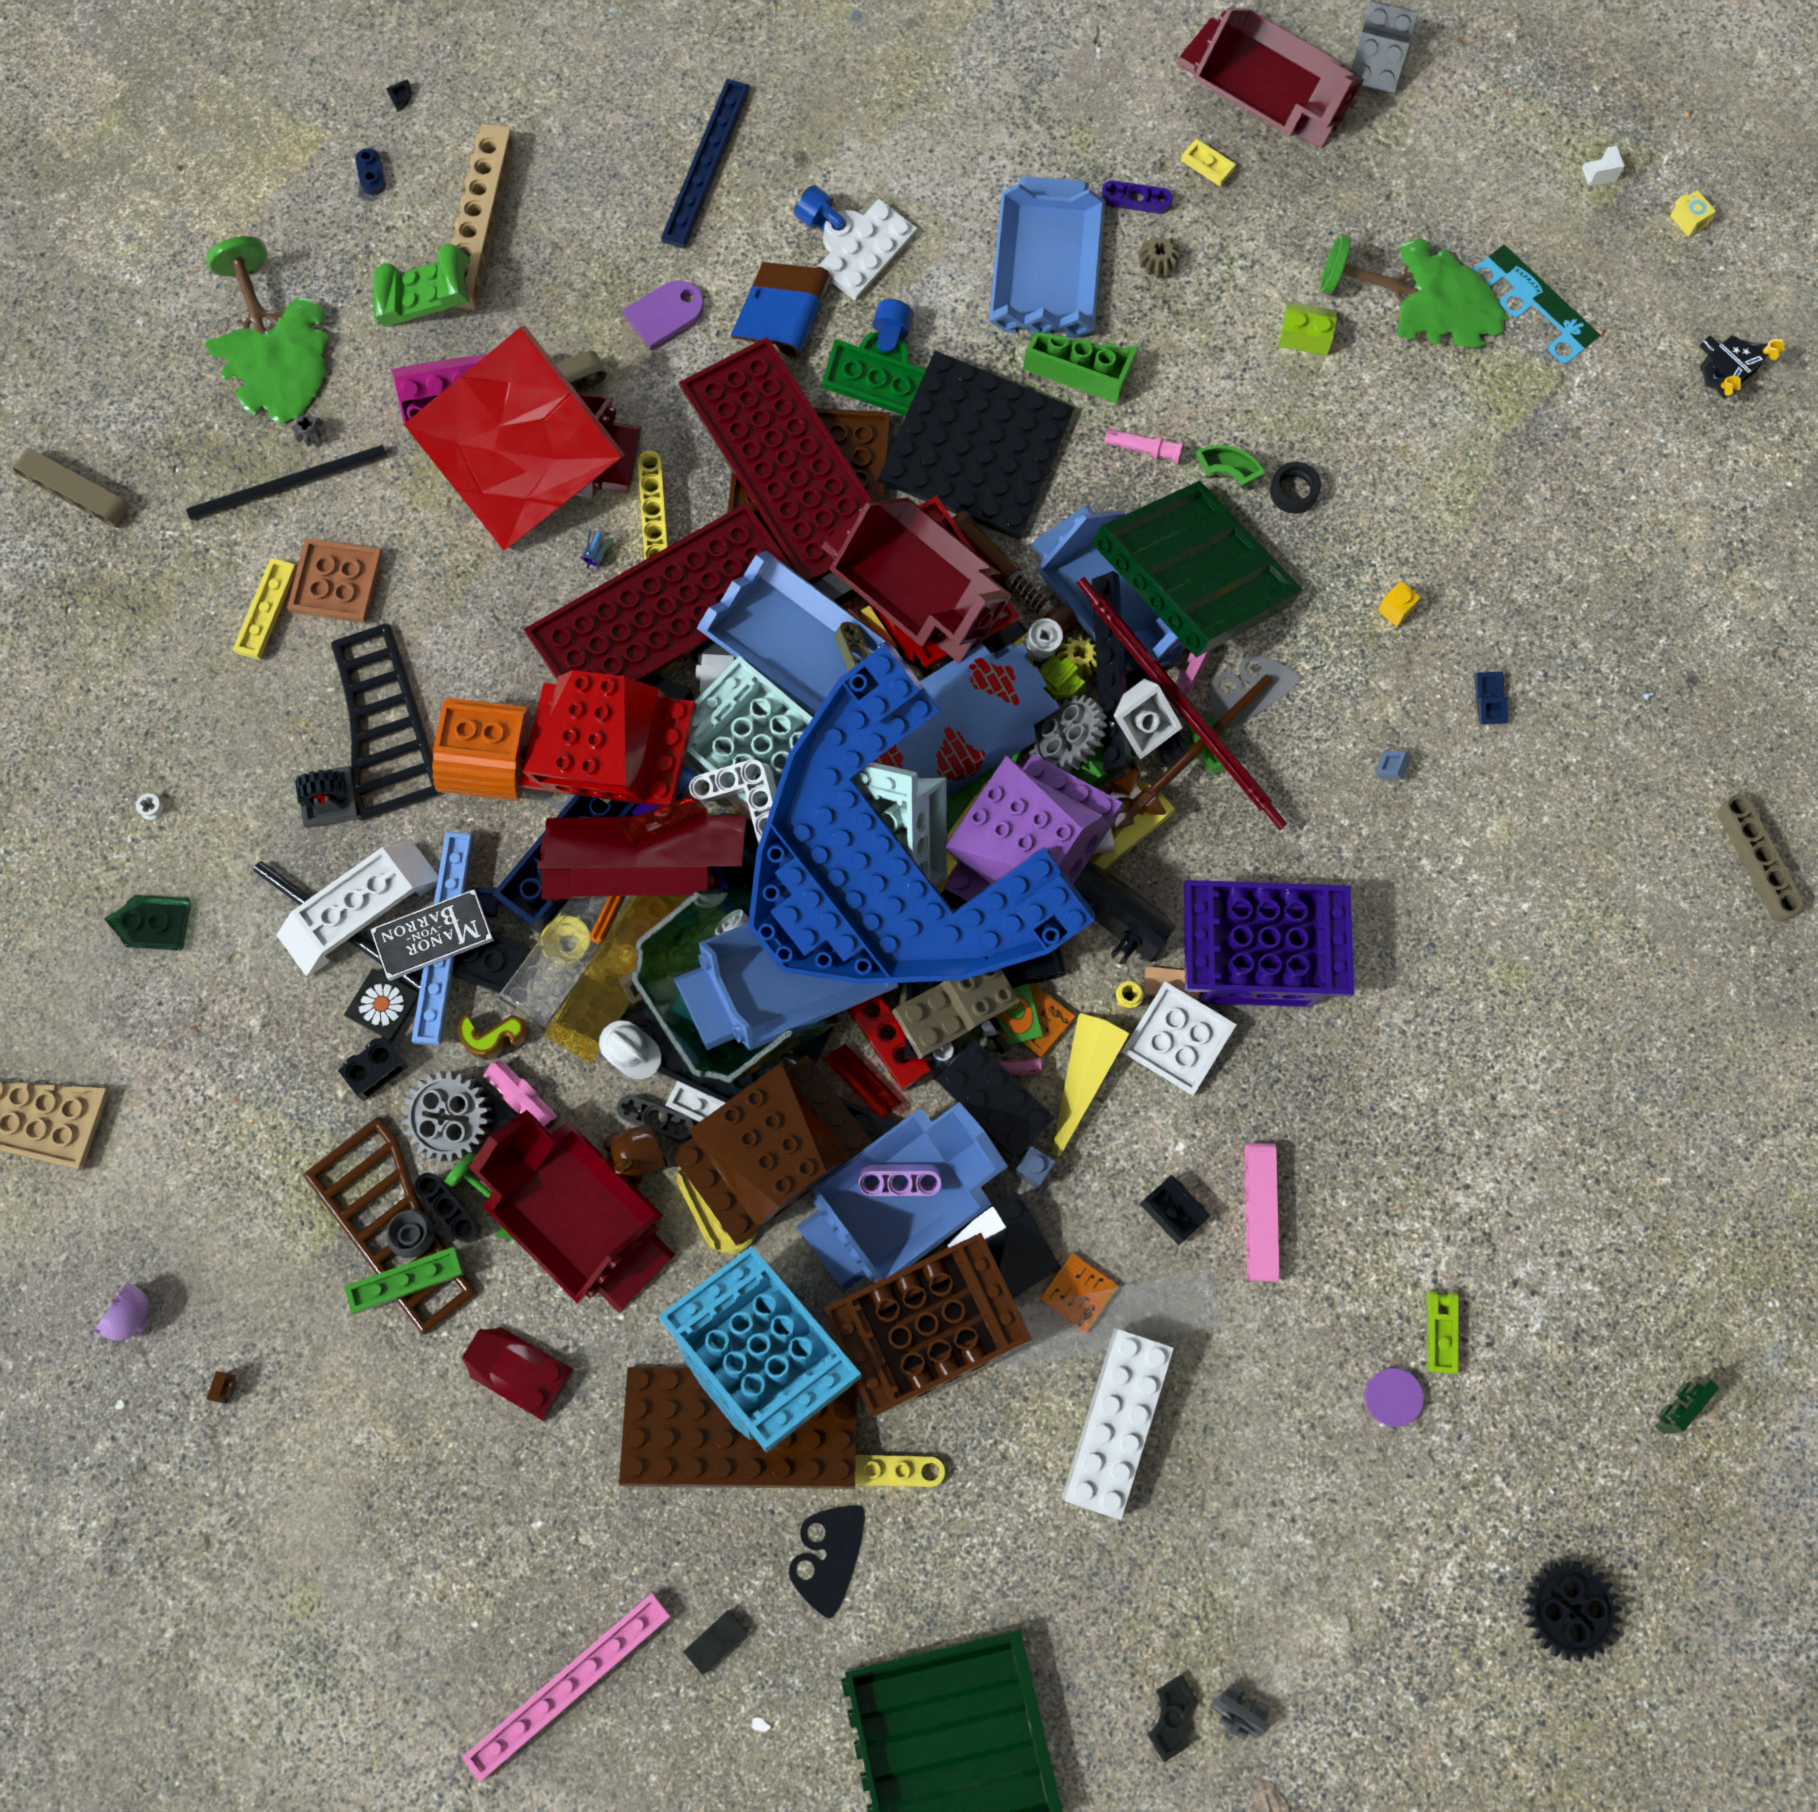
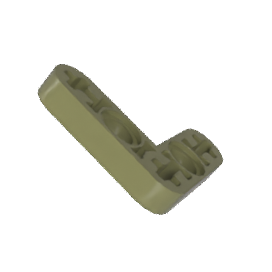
(851, 640)

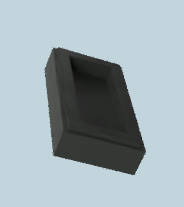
(715, 1642)

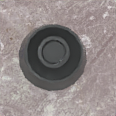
(410, 1233)

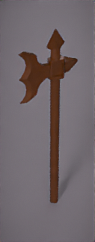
(1147, 800)

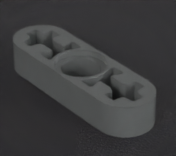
(651, 1107)

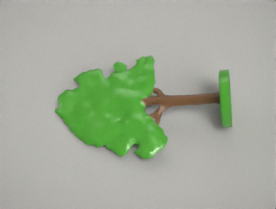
(1441, 302)
(278, 365)

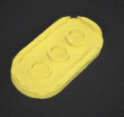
(707, 1221)

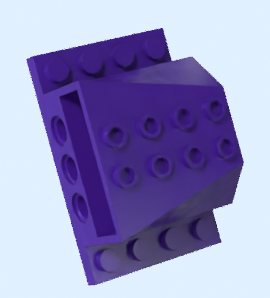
(1267, 942)

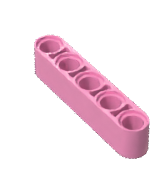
(1261, 1212)

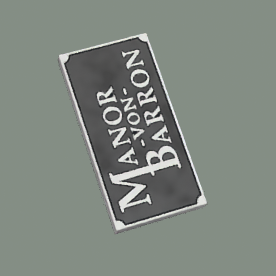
(431, 935)

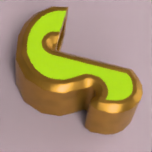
(493, 1041)

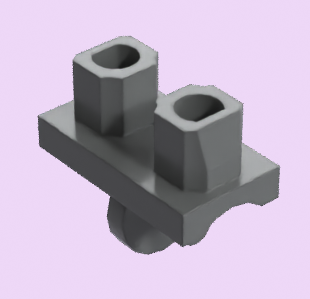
(1237, 1718)

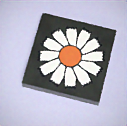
(382, 1005)

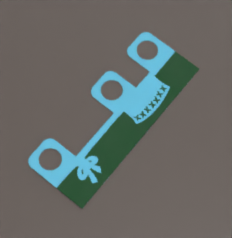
(1536, 292)

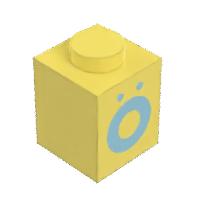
(1692, 213)

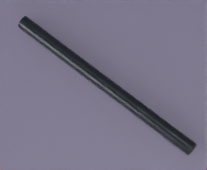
(286, 482)
(300, 897)

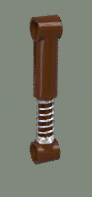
(1011, 574)

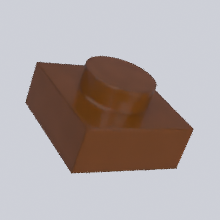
(222, 1387)

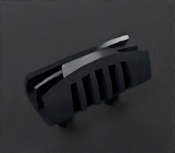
(1124, 913)

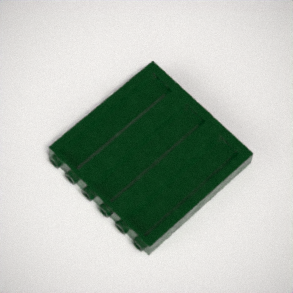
(1197, 567)
(952, 1730)

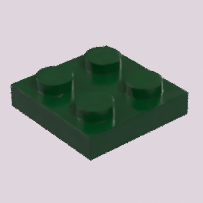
(1690, 1401)

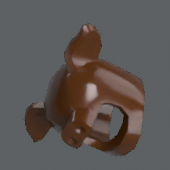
(635, 1153)

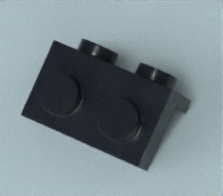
(1175, 1209)

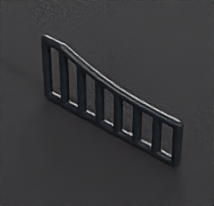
(358, 737)

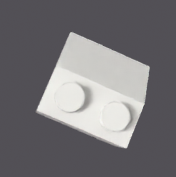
(1146, 717)

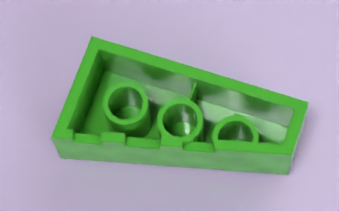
(1080, 364)

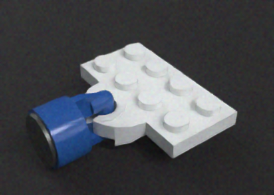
(856, 242)

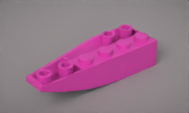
(423, 382)

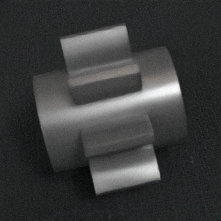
(308, 429)

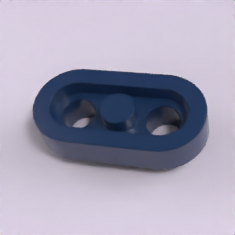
(370, 169)

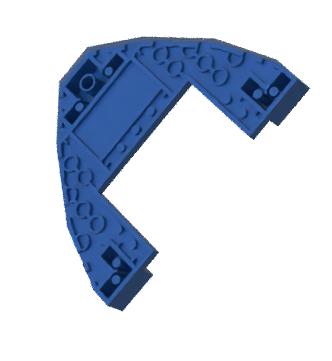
(844, 893)

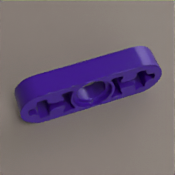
(1131, 188)

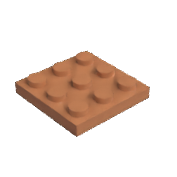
(335, 580)

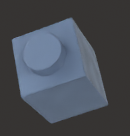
(1034, 1168)

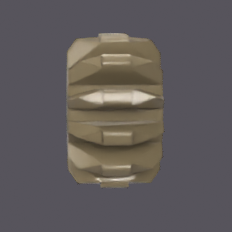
(1159, 255)

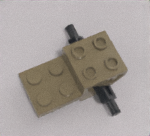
(957, 1010)

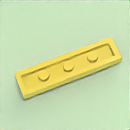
(265, 609)

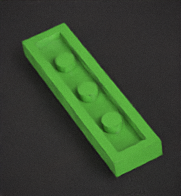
(403, 1280)

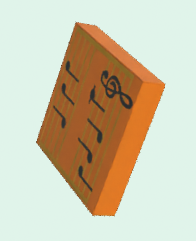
(1052, 1019)
(1075, 1280)

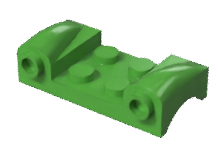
(421, 290)

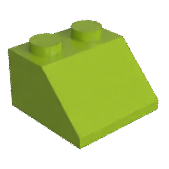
(1307, 328)

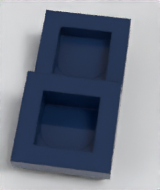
(1490, 698)

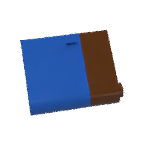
(783, 306)

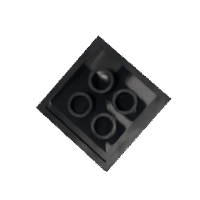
(1013, 1242)

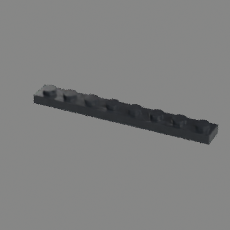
(1111, 677)

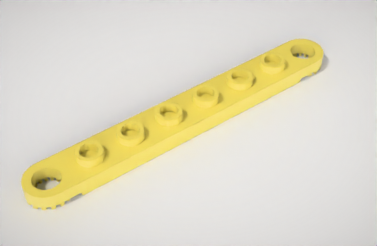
(895, 1471)

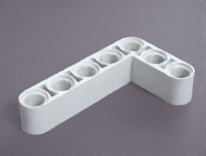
(743, 783)

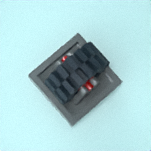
(326, 796)

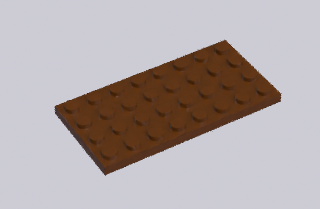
(684, 1440)

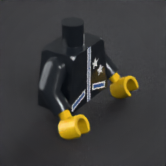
(1734, 361)

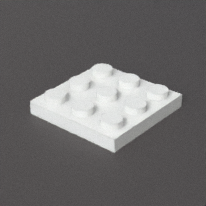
(1178, 1038)

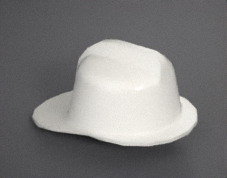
(630, 1049)

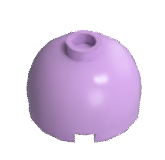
(125, 1315)

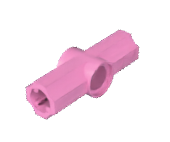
(519, 1093)

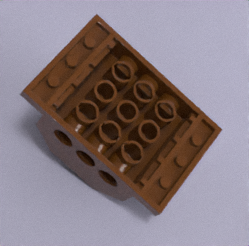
(769, 1147)
(928, 1325)

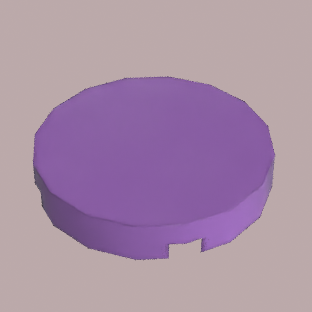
(1393, 1397)

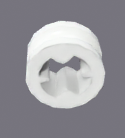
(152, 814)

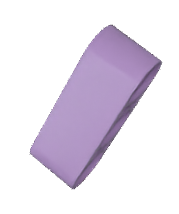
(912, 1172)

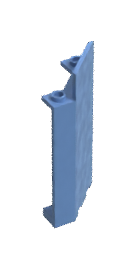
(1047, 257)
(784, 630)
(751, 999)

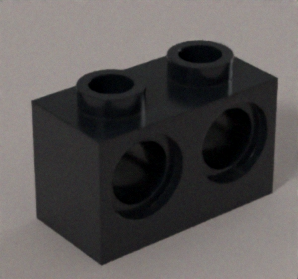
(376, 1074)

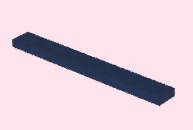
(705, 163)

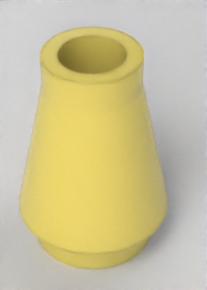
(1132, 990)

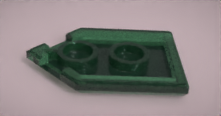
(152, 922)

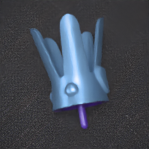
(591, 552)

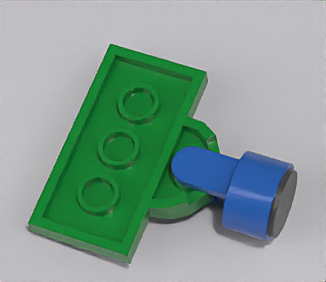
(879, 366)

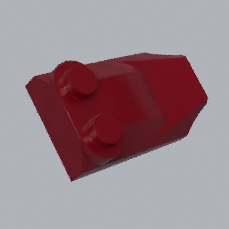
(516, 1370)

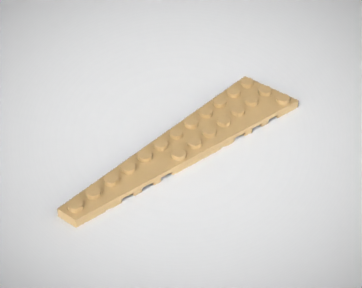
(50, 1121)

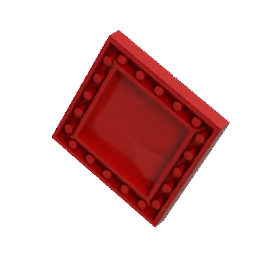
(514, 438)

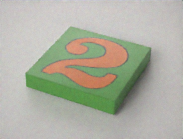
(1021, 1021)

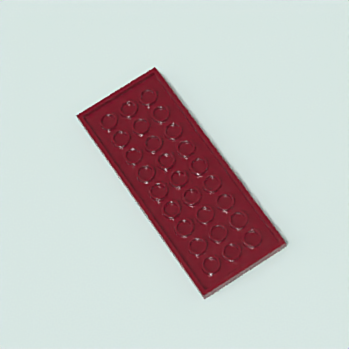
(778, 452)
(654, 608)

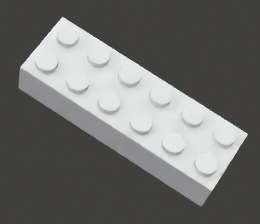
(1117, 1424)

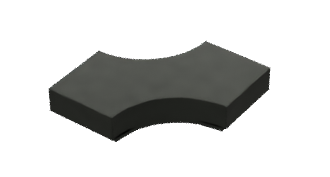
(1169, 1732)

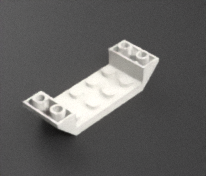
(354, 903)

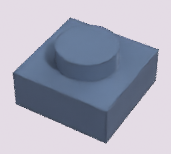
(1393, 765)

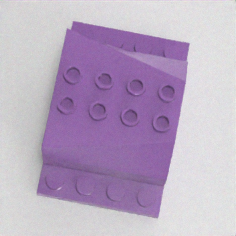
(1022, 814)

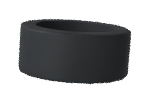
(1299, 470)

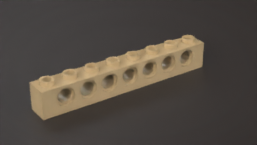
(487, 177)

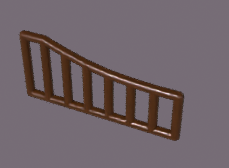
(410, 1200)

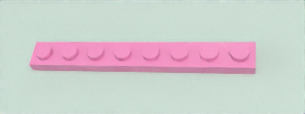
(566, 1687)

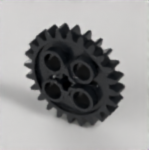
(1586, 1589)

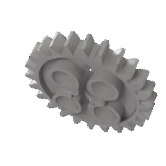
(1083, 728)
(443, 1141)

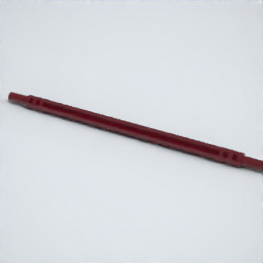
(1182, 703)

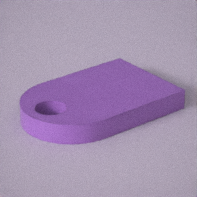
(664, 313)

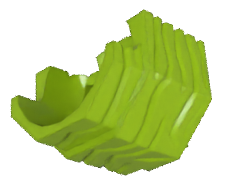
(1062, 679)

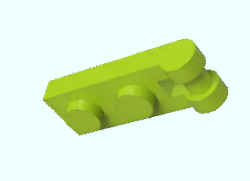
(1442, 1333)

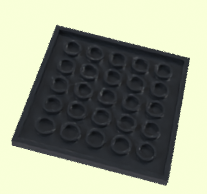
(976, 444)

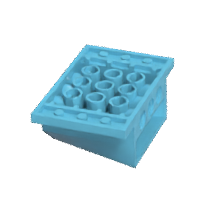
(757, 1350)

